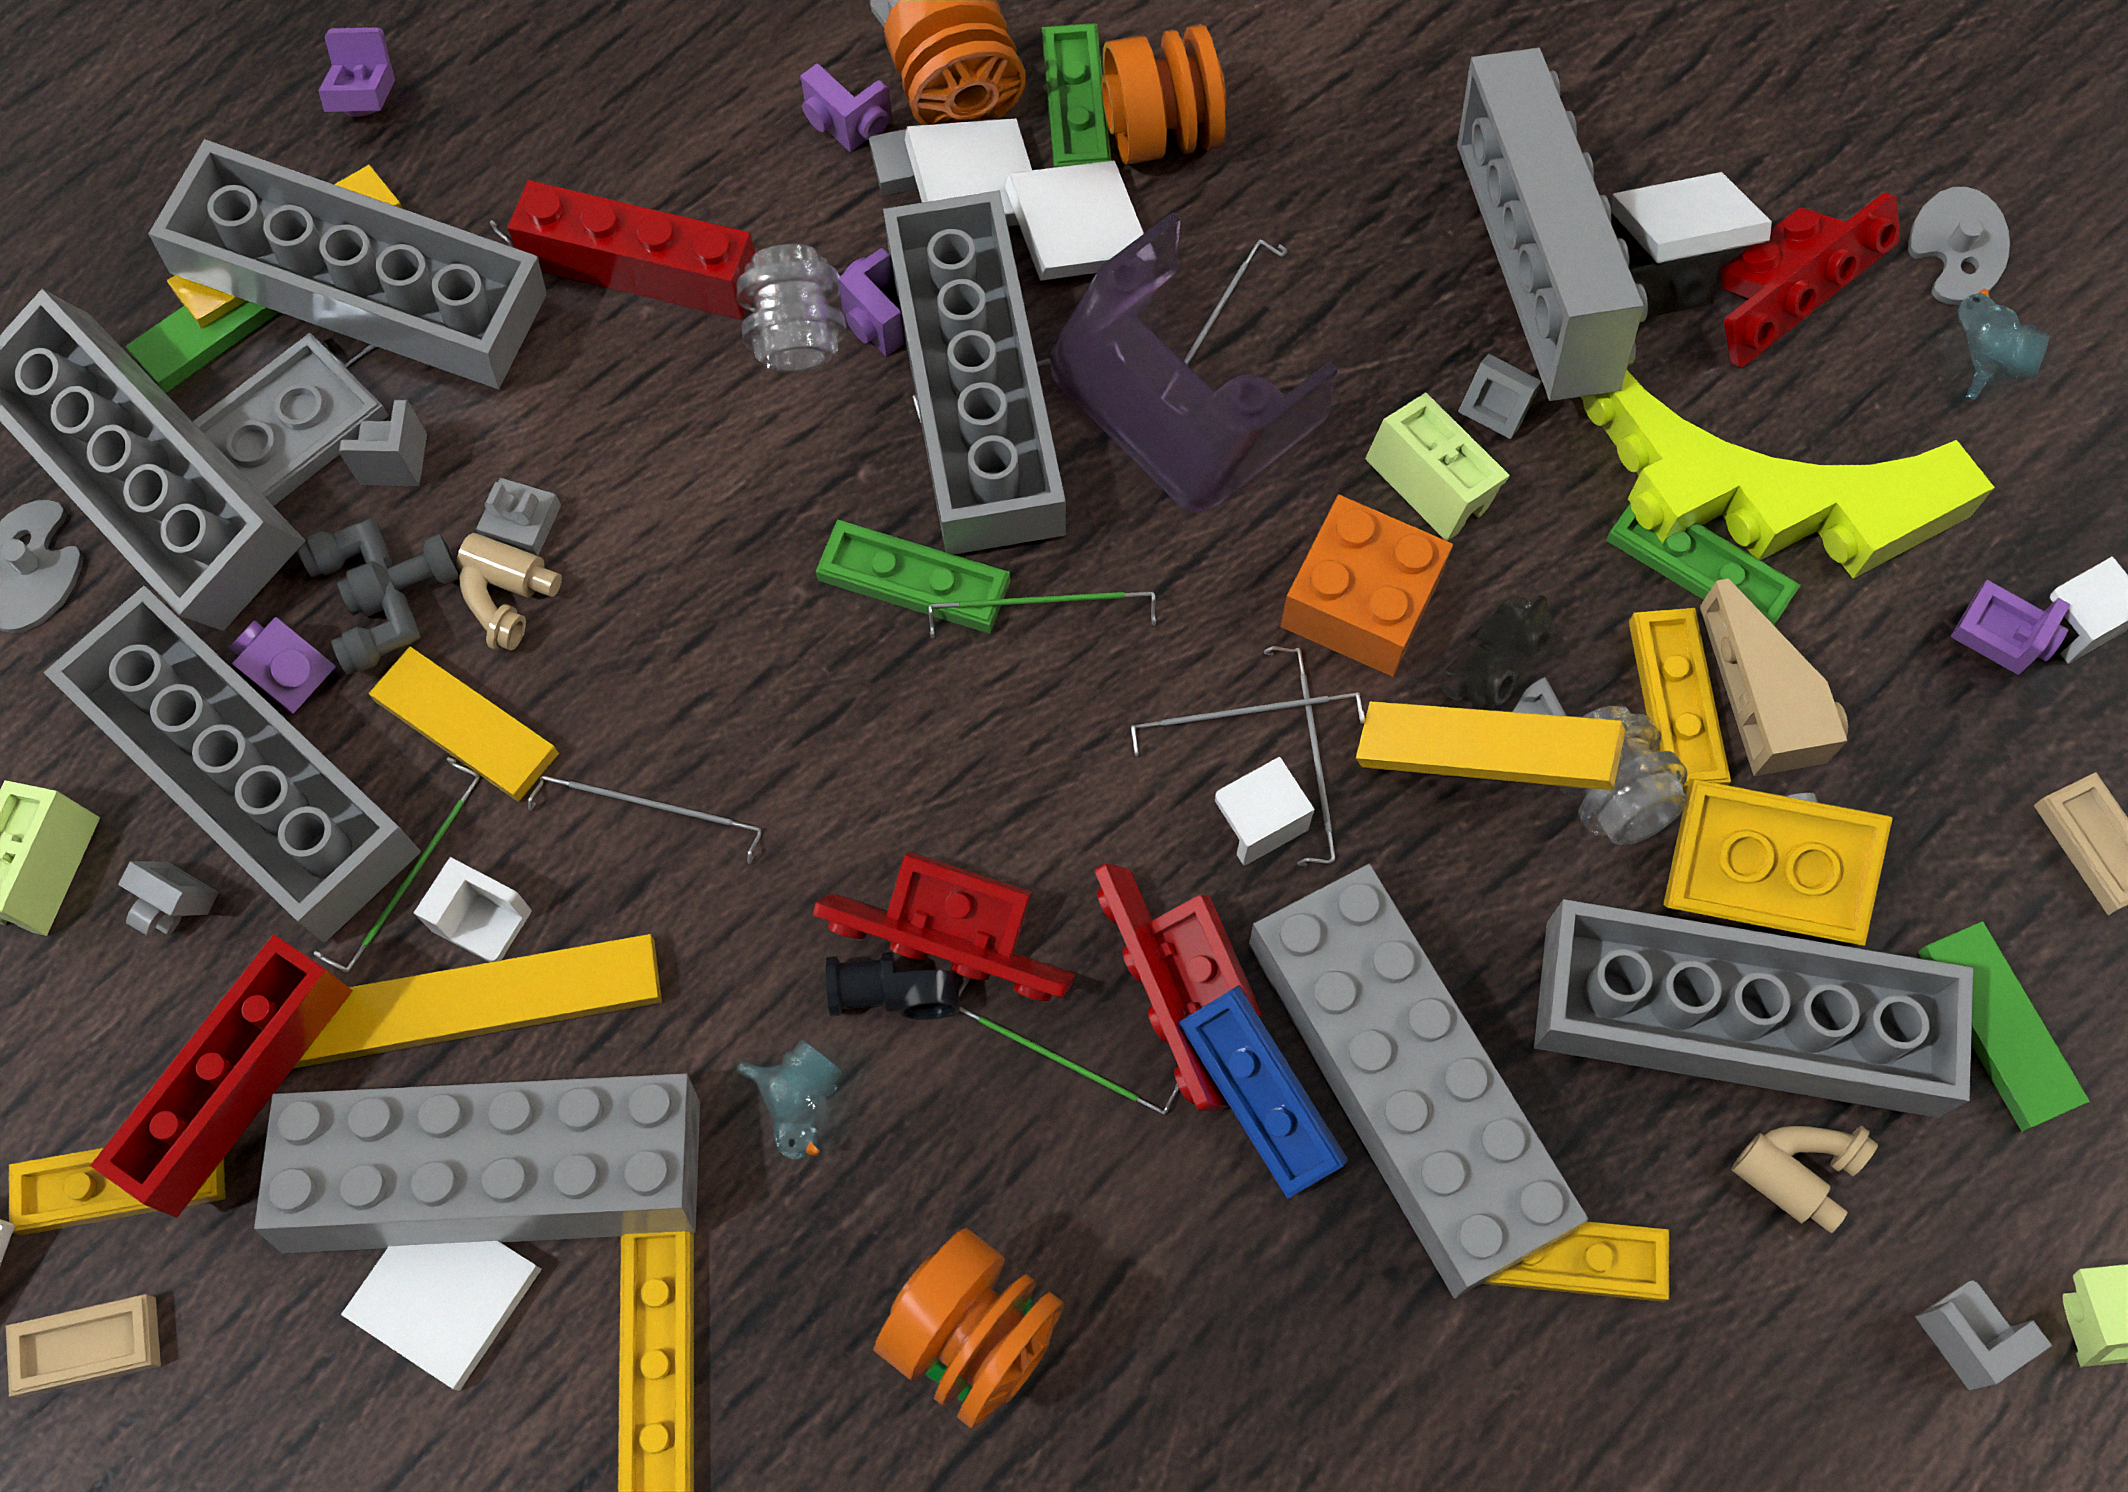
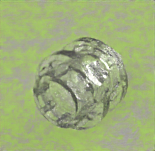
(790, 299)
(1646, 787)

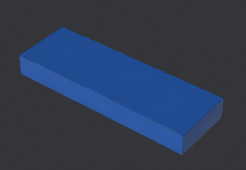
(1263, 1092)

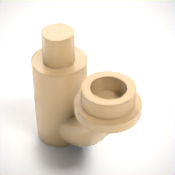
(507, 567)
(1789, 1184)

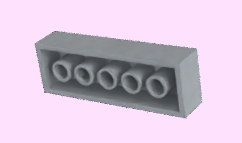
(1549, 225)
(350, 263)
(975, 373)
(138, 464)
(233, 764)
(1756, 1009)
(1414, 1081)
(480, 1163)

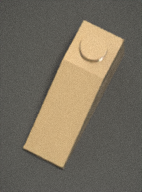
(1773, 690)

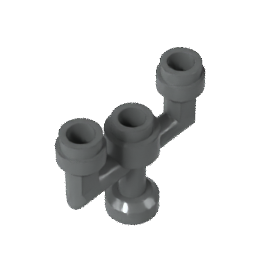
(375, 587)

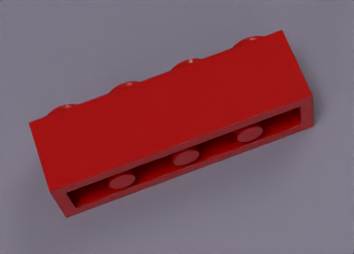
(632, 248)
(222, 1078)

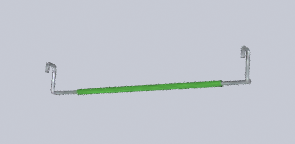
(1041, 600)
(412, 874)
(1063, 1061)

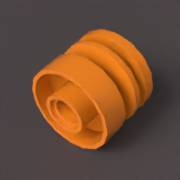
(954, 59)
(1174, 93)
(958, 1319)

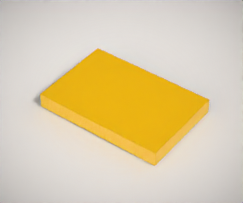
(1777, 861)

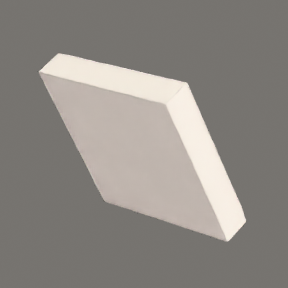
(966, 159)
(1073, 217)
(1691, 217)
(442, 1302)

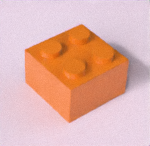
(1365, 585)

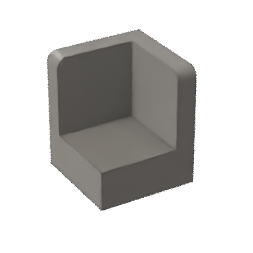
(388, 450)
(1978, 1338)

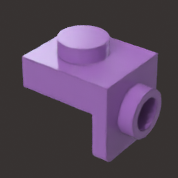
(359, 71)
(840, 113)
(866, 307)
(2010, 628)
(279, 663)

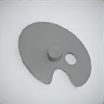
(1961, 228)
(32, 576)

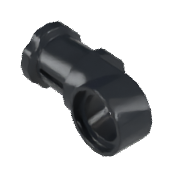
(876, 983)

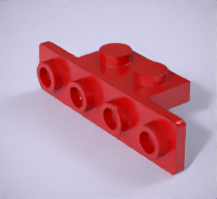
(1800, 270)
(955, 918)
(1183, 966)

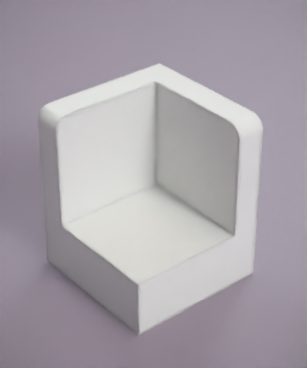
(2096, 607)
(1265, 810)
(473, 911)

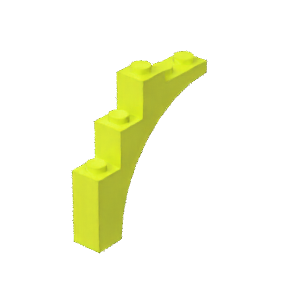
(1772, 502)

